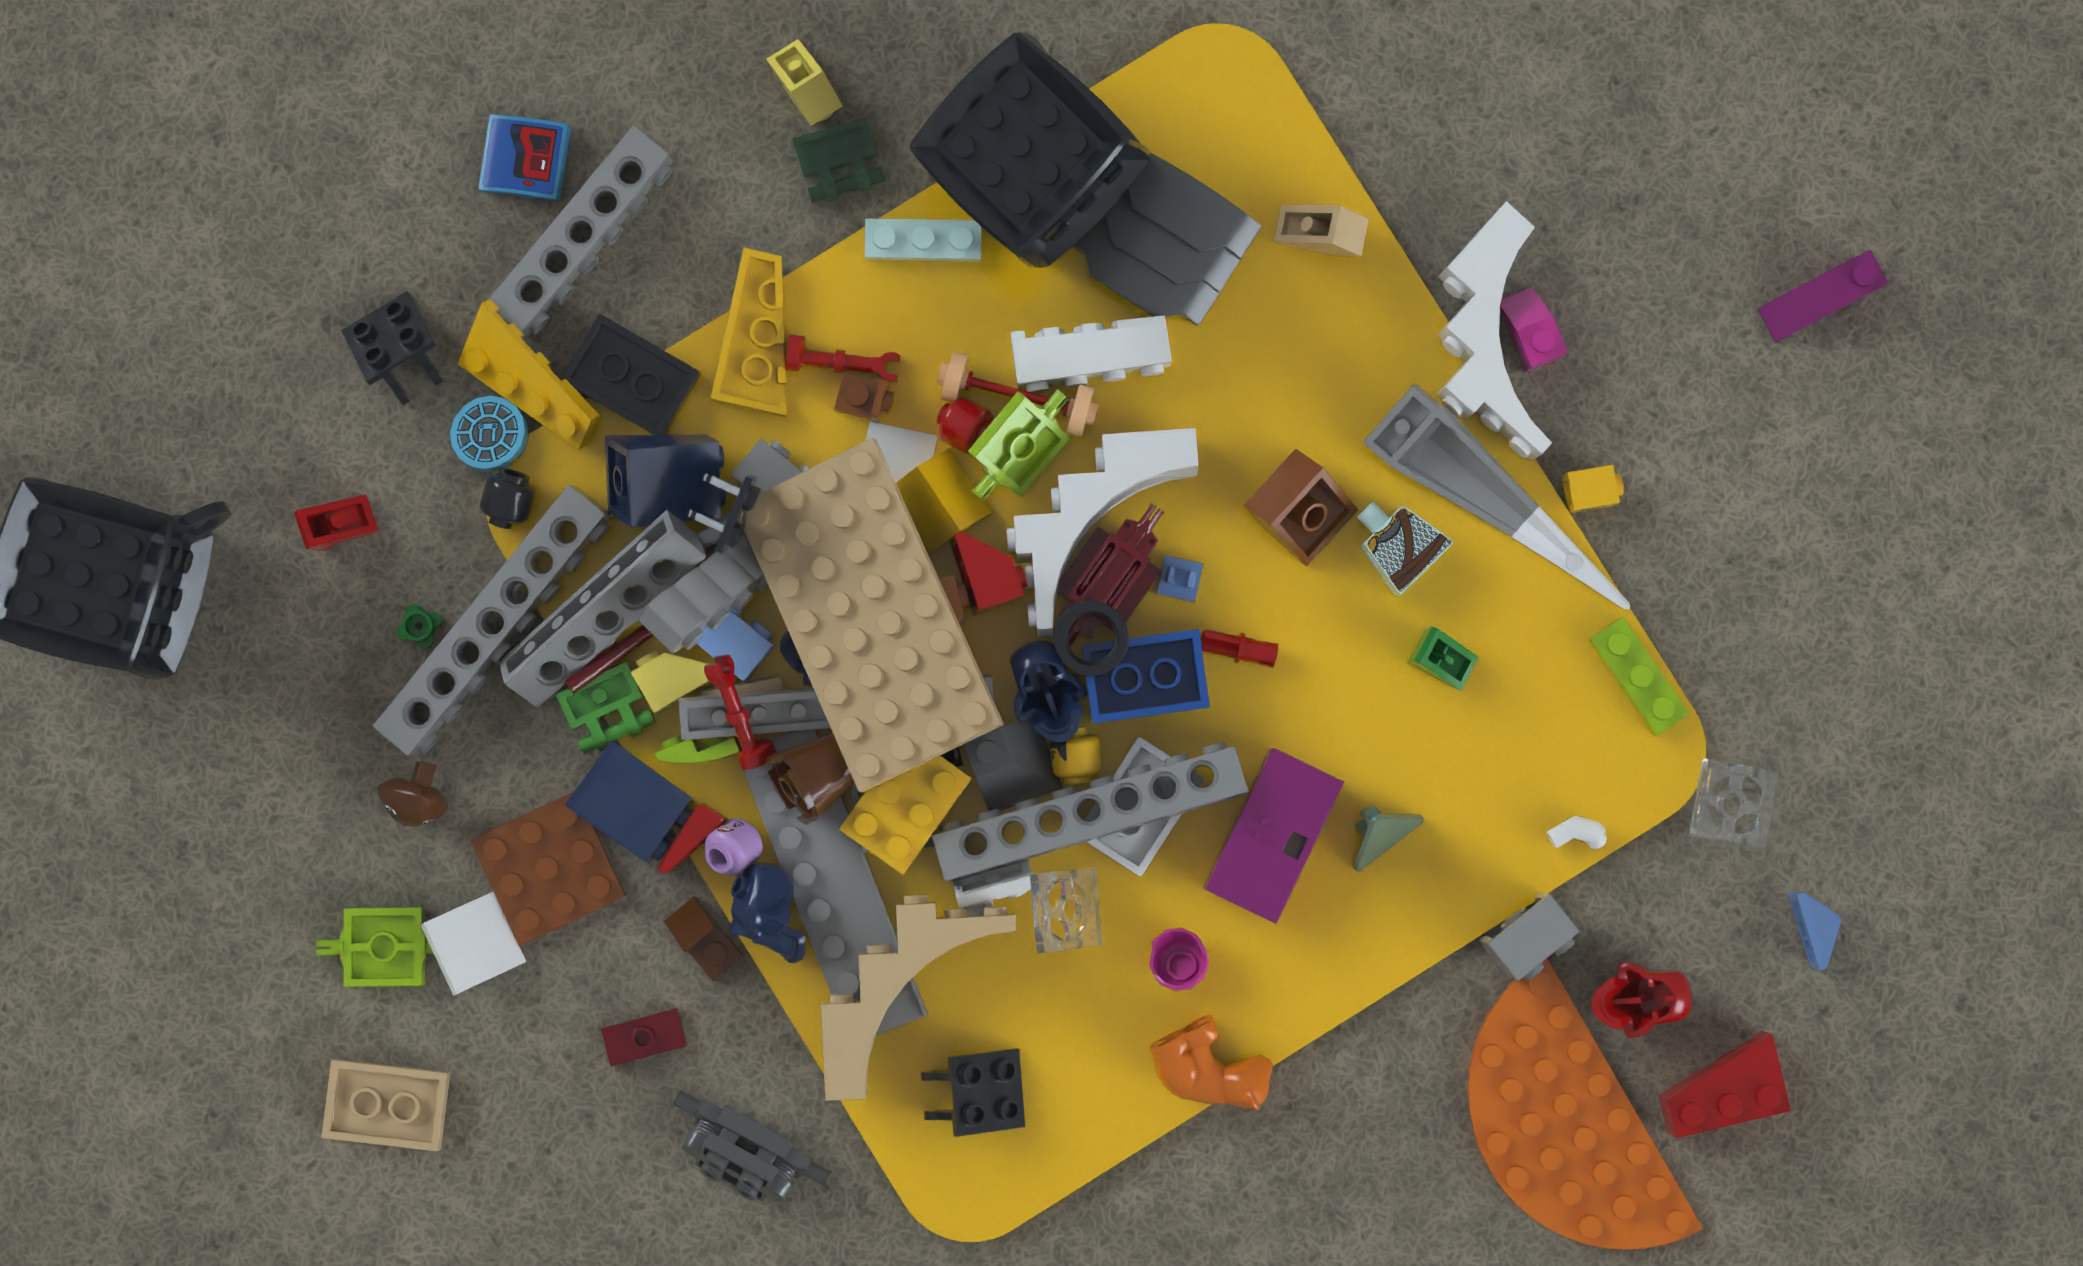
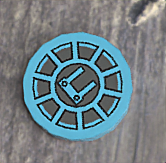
(489, 434)

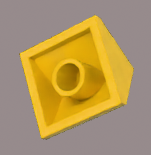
(941, 500)

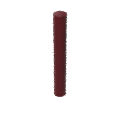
(608, 659)

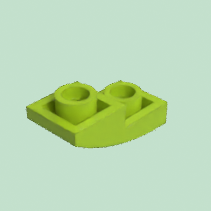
(689, 752)

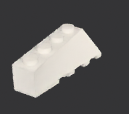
(1090, 353)

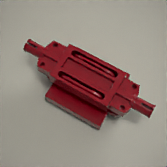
(1112, 571)

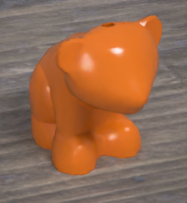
(1192, 1073)

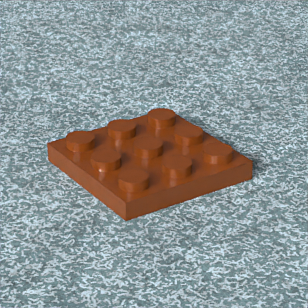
(547, 869)

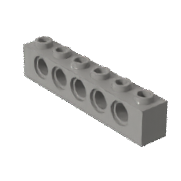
(607, 181)
(553, 640)

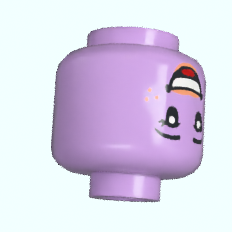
(733, 847)

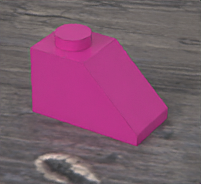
(1532, 329)

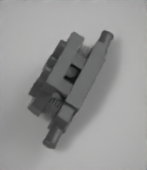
(744, 1152)

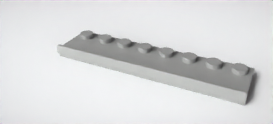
(831, 888)

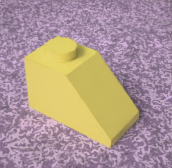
(805, 82)
(667, 678)

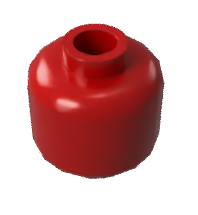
(963, 423)

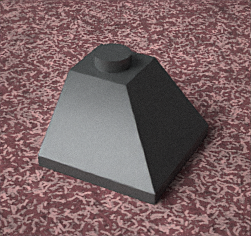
(1012, 765)

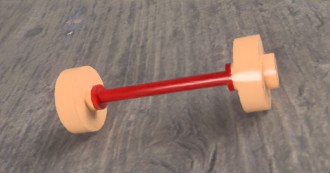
(955, 377)

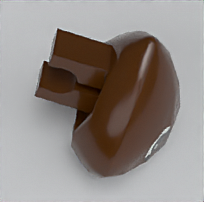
(413, 801)

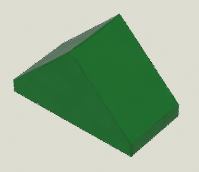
(1443, 658)

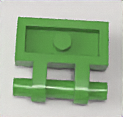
(603, 695)

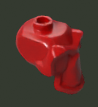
(1642, 999)

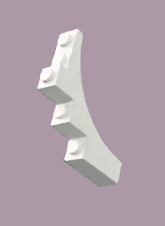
(1473, 333)
(1129, 465)

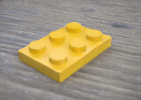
(905, 811)

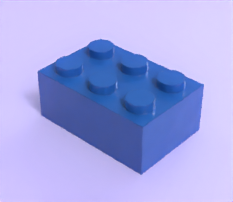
(1152, 679)

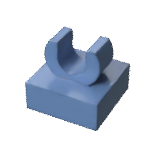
(1179, 578)

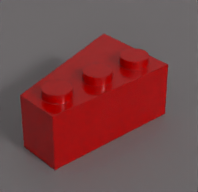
(1729, 1091)

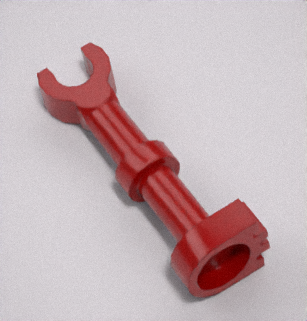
(839, 360)
(753, 751)

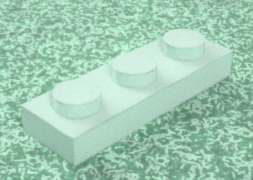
(922, 240)

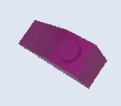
(1823, 295)

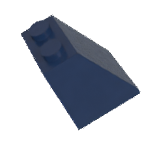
(660, 475)
(631, 803)

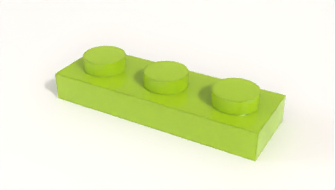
(1639, 676)

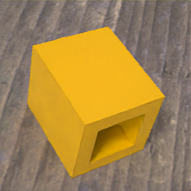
(1592, 488)

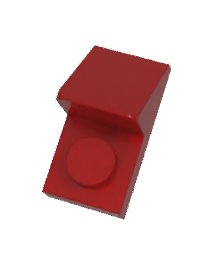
(335, 522)

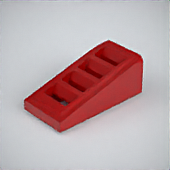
(692, 836)

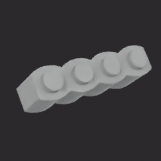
(705, 597)

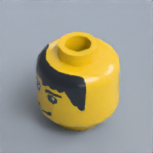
(1077, 758)

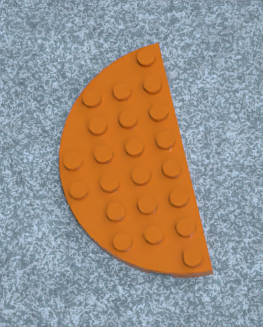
(1564, 1129)

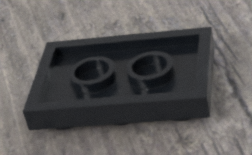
(630, 376)

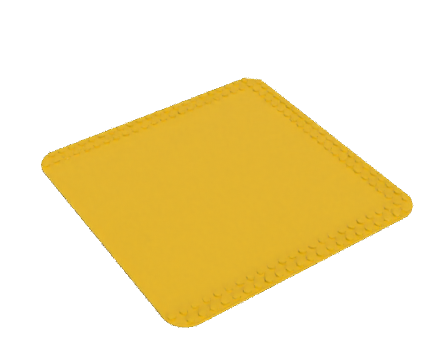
(1285, 360)

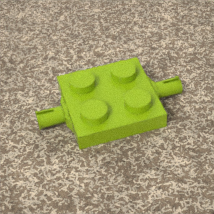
(1019, 444)
(381, 946)

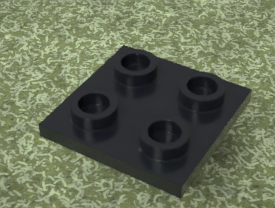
(390, 338)
(745, 500)
(984, 1092)

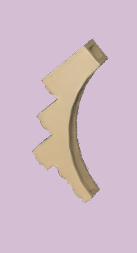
(852, 1025)

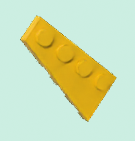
(752, 348)
(514, 371)

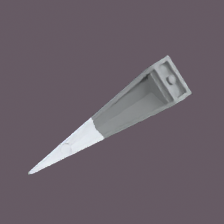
(1443, 455)

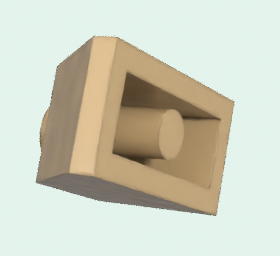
(1322, 229)

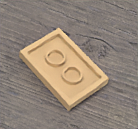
(385, 1104)

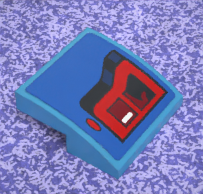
(524, 157)

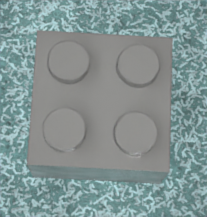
(1529, 938)

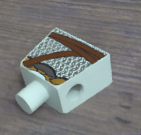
(1401, 545)

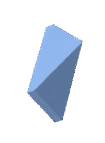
(1817, 928)

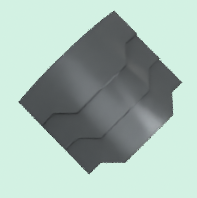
(1168, 243)

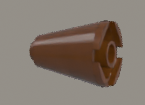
(810, 776)

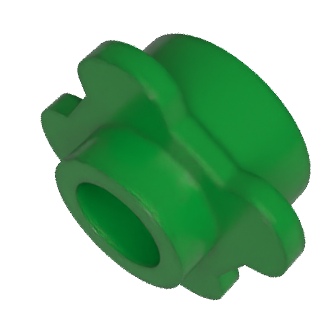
(408, 629)

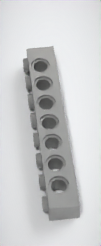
(399, 719)
(959, 863)

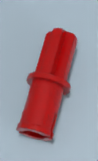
(1239, 647)

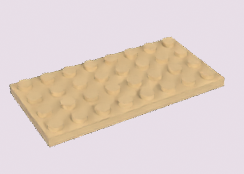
(869, 616)

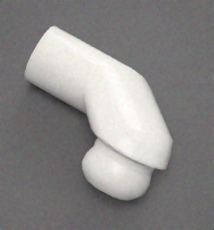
(1579, 828)

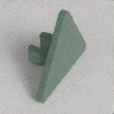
(1381, 833)

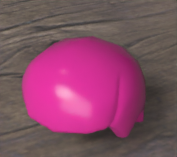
(1178, 959)

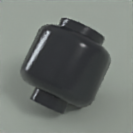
(507, 498)

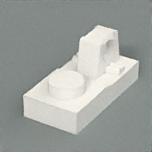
(980, 889)

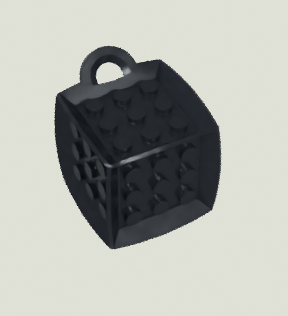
(1029, 151)
(102, 577)

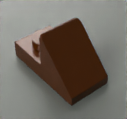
(703, 938)

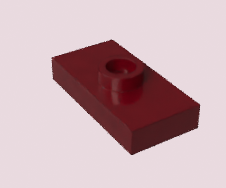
(644, 1037)

